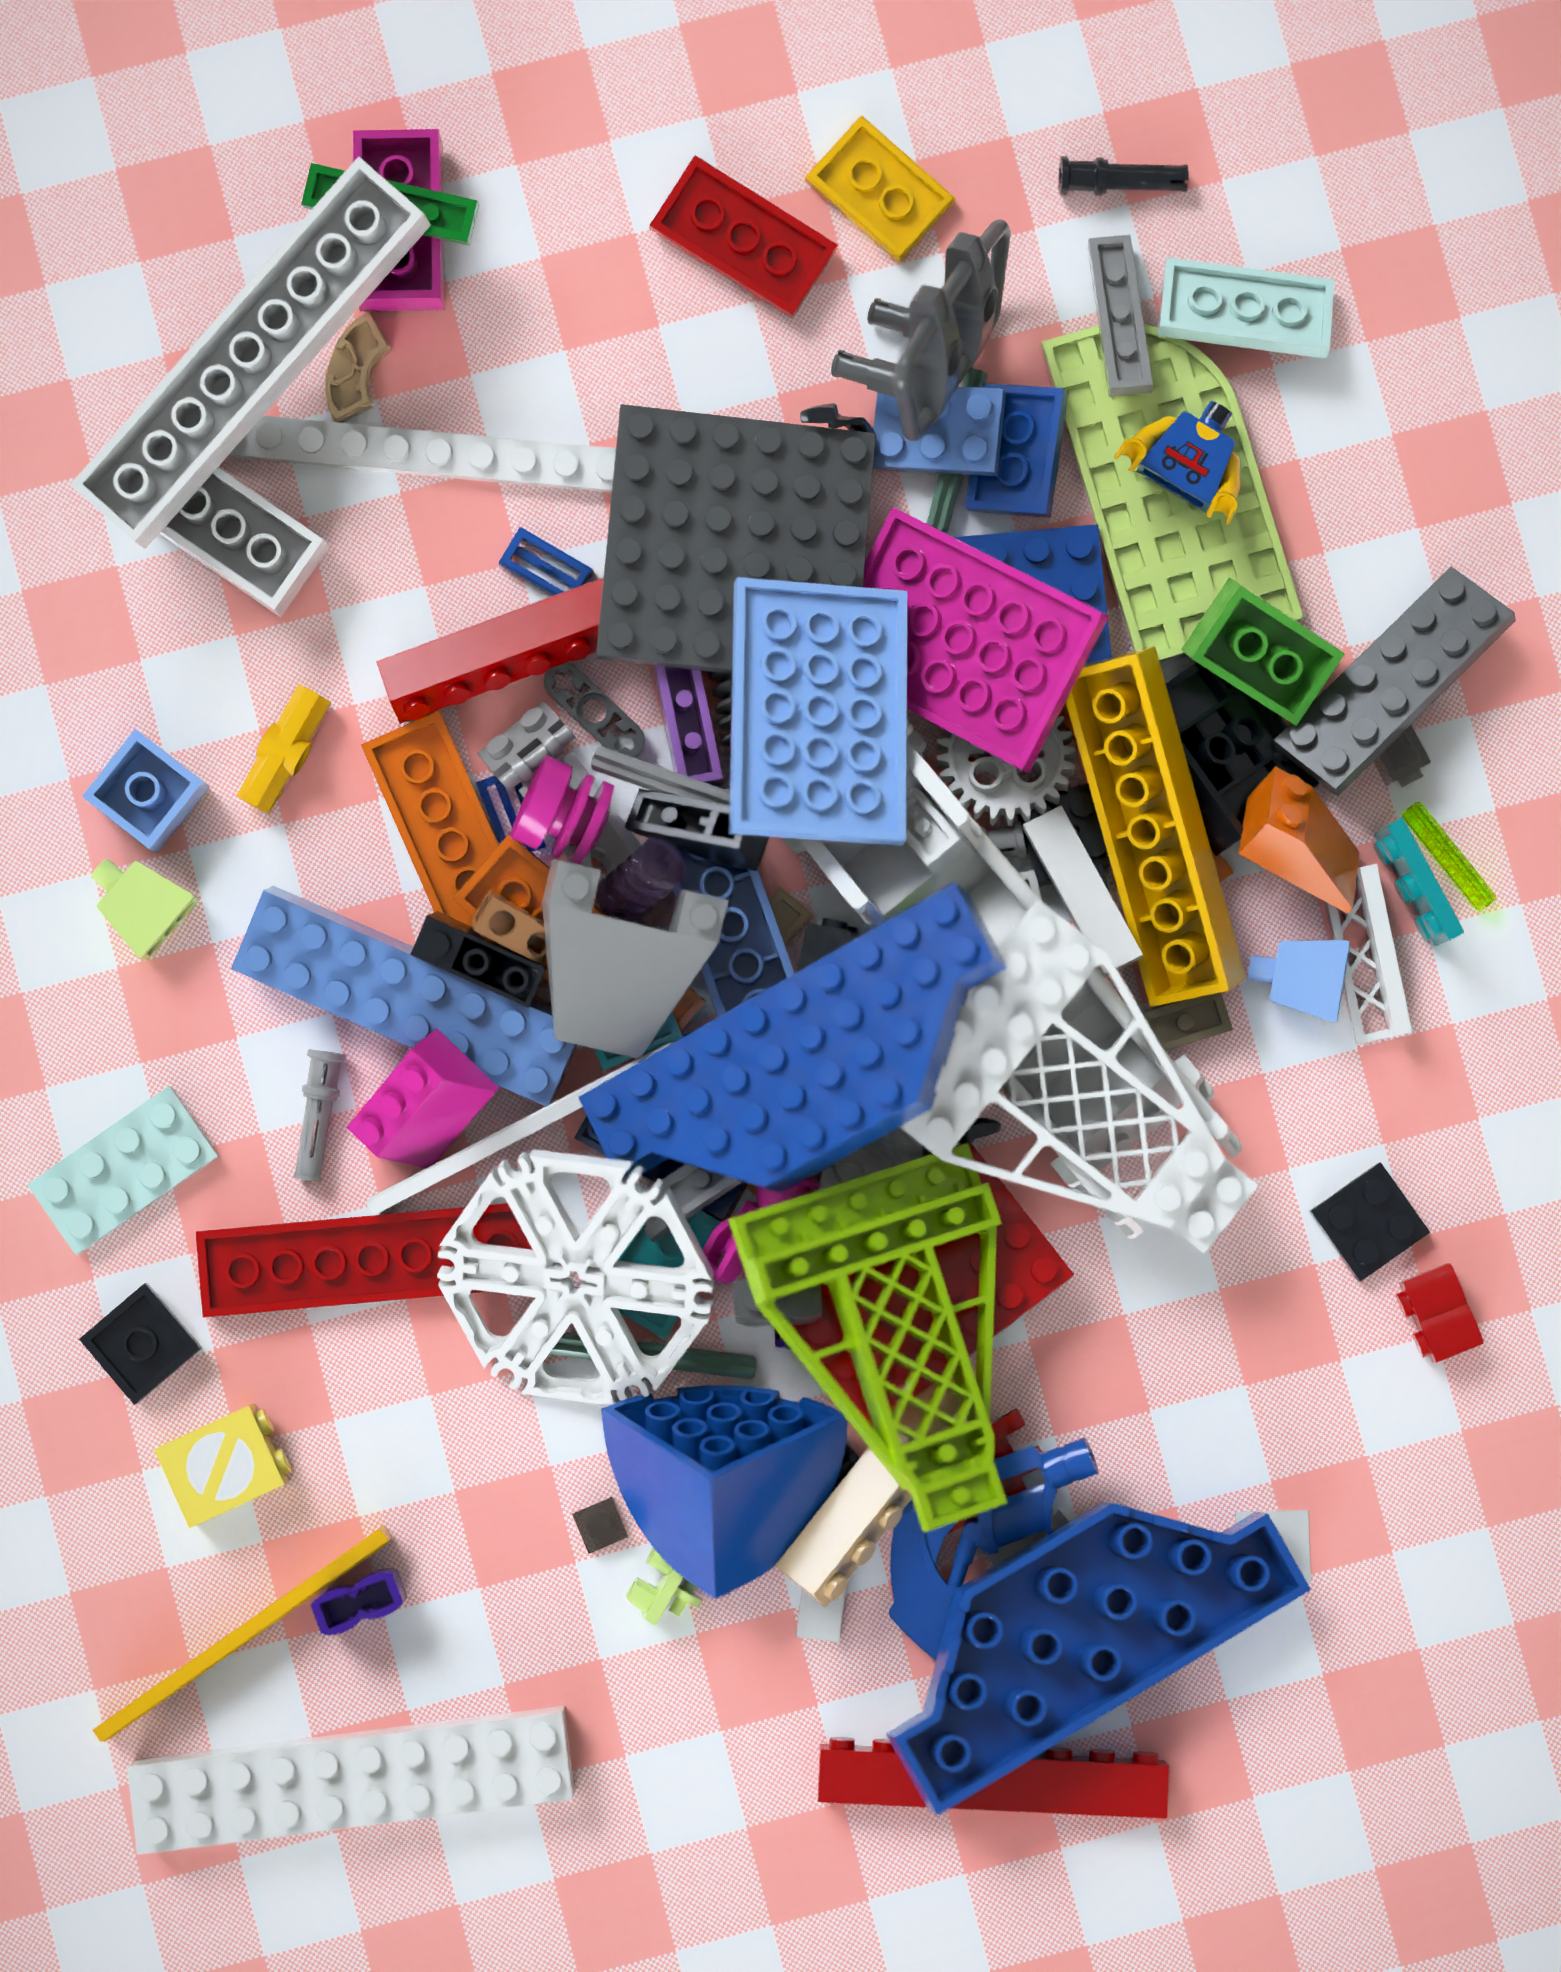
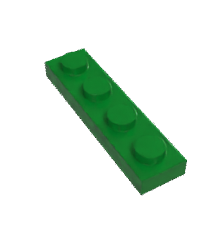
(450, 215)

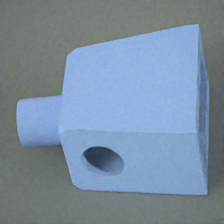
(1305, 975)

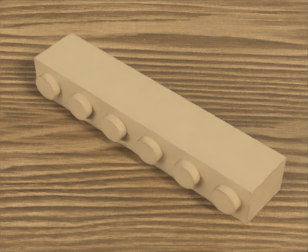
(854, 1516)

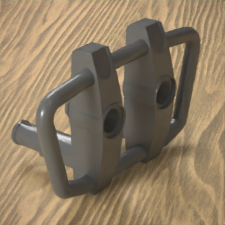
(943, 330)

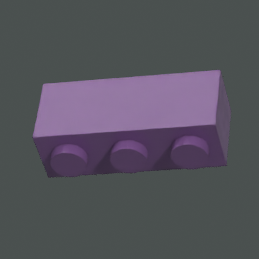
(688, 724)

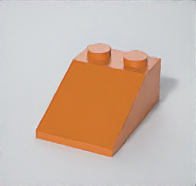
(1299, 839)

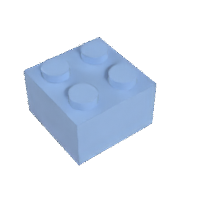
(145, 791)

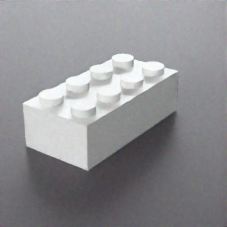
(247, 541)

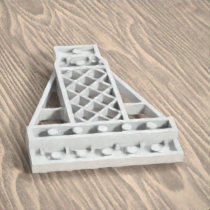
(998, 1026)

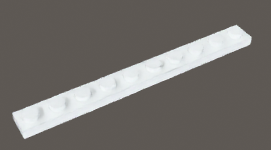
(429, 453)

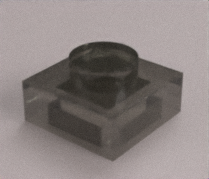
(600, 1524)

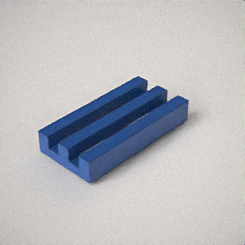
(514, 549)

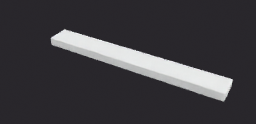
(489, 1144)

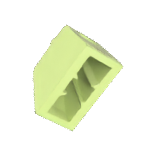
(141, 905)

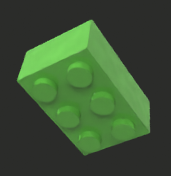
(1262, 651)

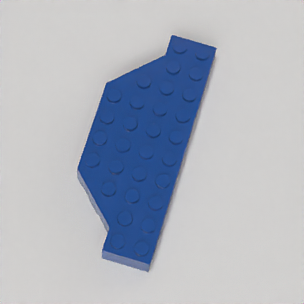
(810, 1060)
(1078, 1633)

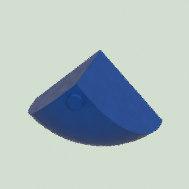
(723, 1476)

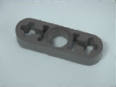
(578, 681)

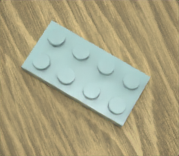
(1246, 307)
(123, 1170)

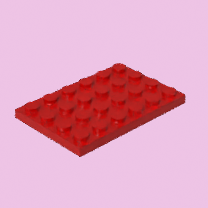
(1024, 1276)

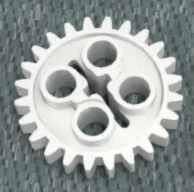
(1009, 793)

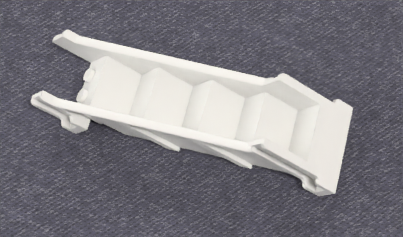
(891, 878)

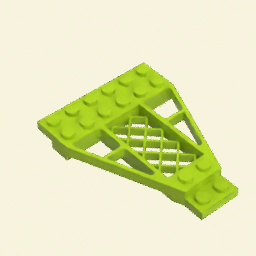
(864, 1225)

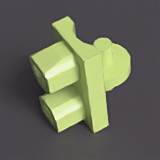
(654, 1600)

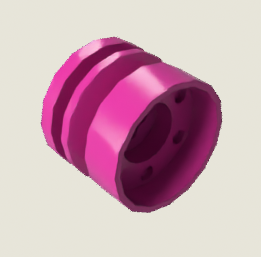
(562, 811)

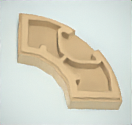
(351, 368)

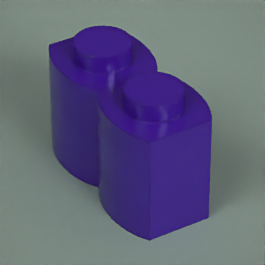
(348, 1604)

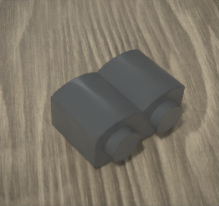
(797, 1307)

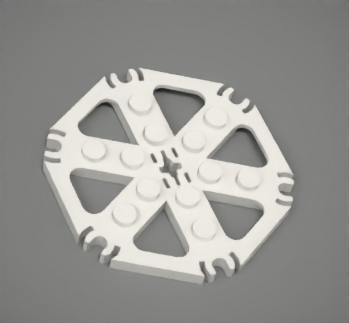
(557, 1302)

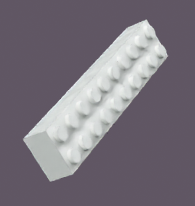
(251, 353)
(350, 1780)

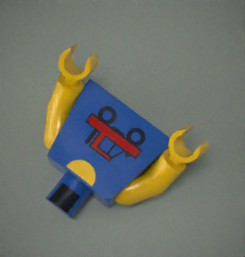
(1190, 459)

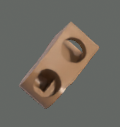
(510, 926)

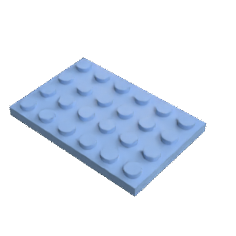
(819, 712)

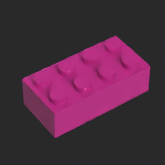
(414, 160)

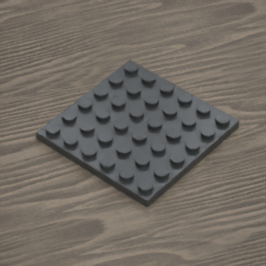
(718, 503)

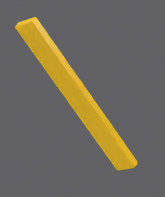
(242, 1634)

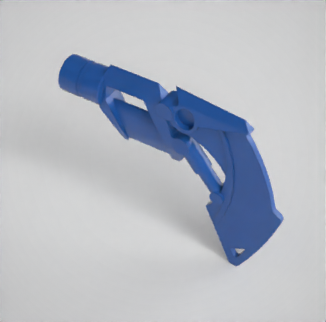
(918, 1587)

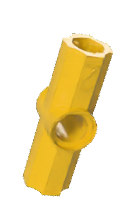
(284, 749)

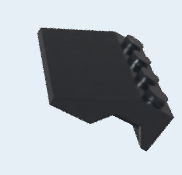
(1226, 748)

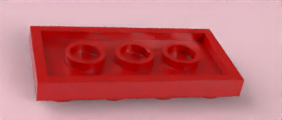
(743, 236)

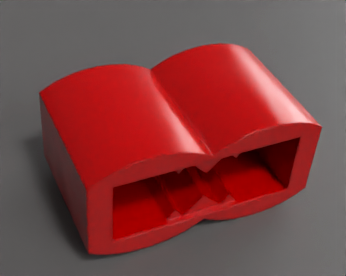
(1440, 1313)

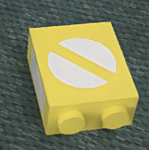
(223, 1464)

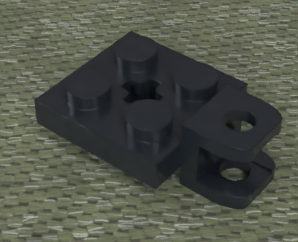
(1082, 814)

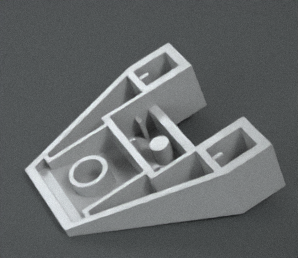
(617, 977)

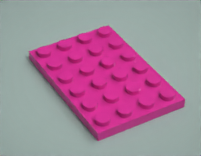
(983, 640)

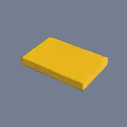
(880, 189)

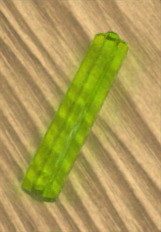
(1449, 856)

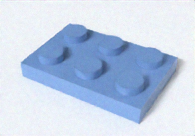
(961, 441)

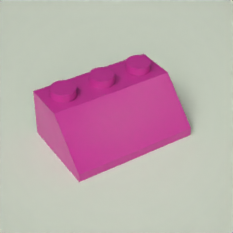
(423, 1104)

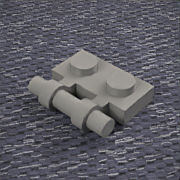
(524, 745)

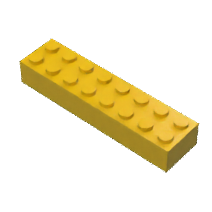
(1153, 828)

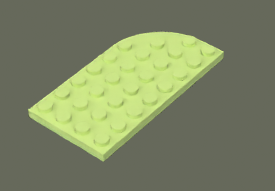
(1158, 547)

